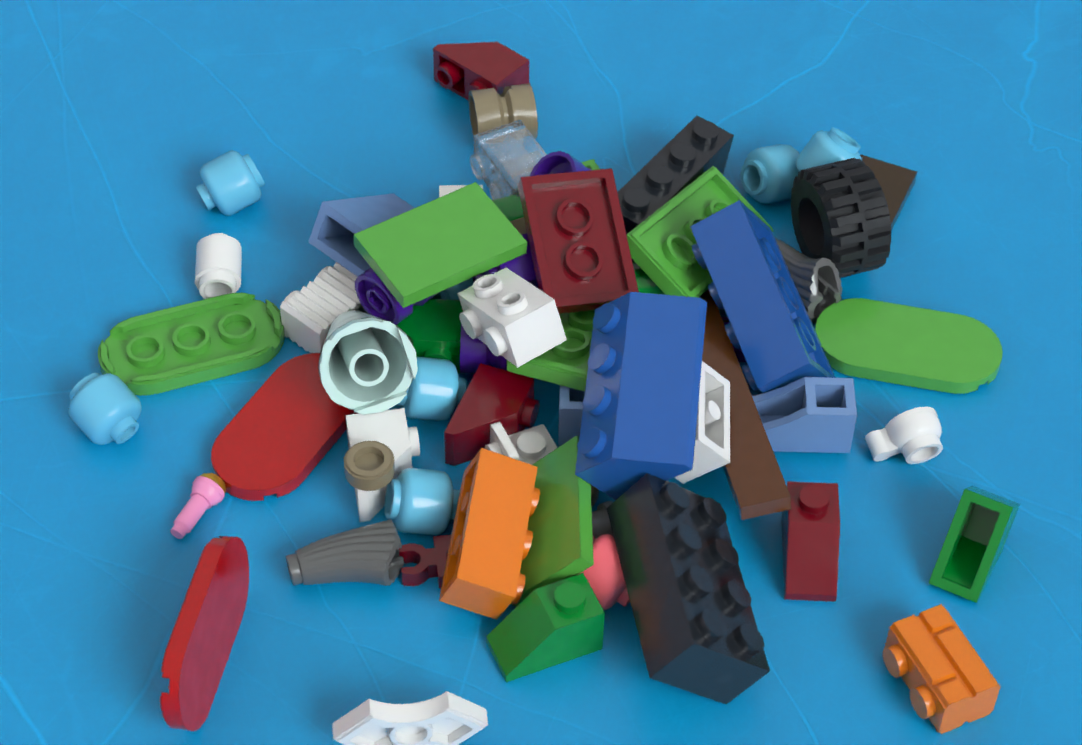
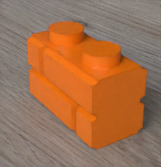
(940, 669)

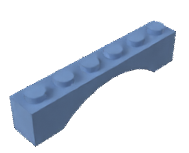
(799, 417)

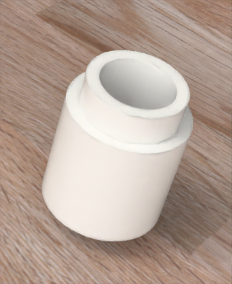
(218, 265)

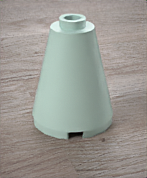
(366, 363)

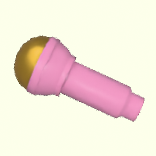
(206, 492)

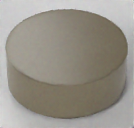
(369, 465)

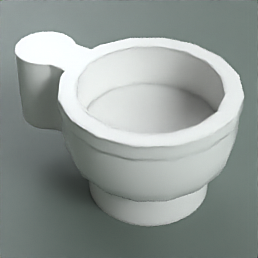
(911, 433)

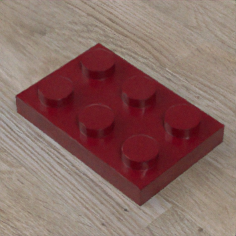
(577, 238)

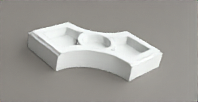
(430, 722)

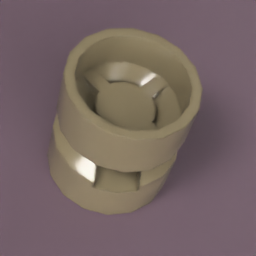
(493, 110)

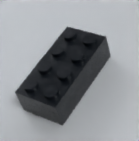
(687, 590)

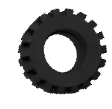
(842, 216)

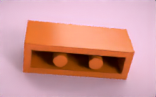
(490, 534)

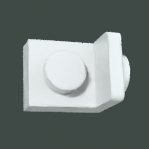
(524, 446)

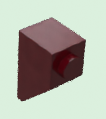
(490, 398)
(811, 542)

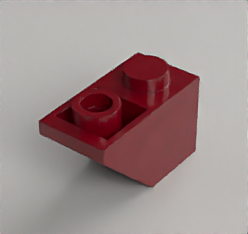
(478, 66)

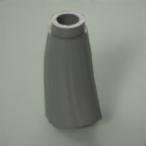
(814, 278)
(354, 555)

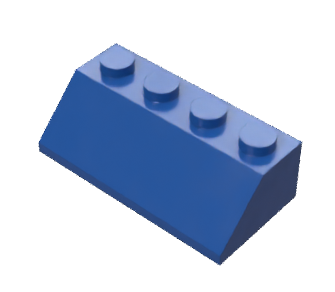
(758, 299)
(641, 390)

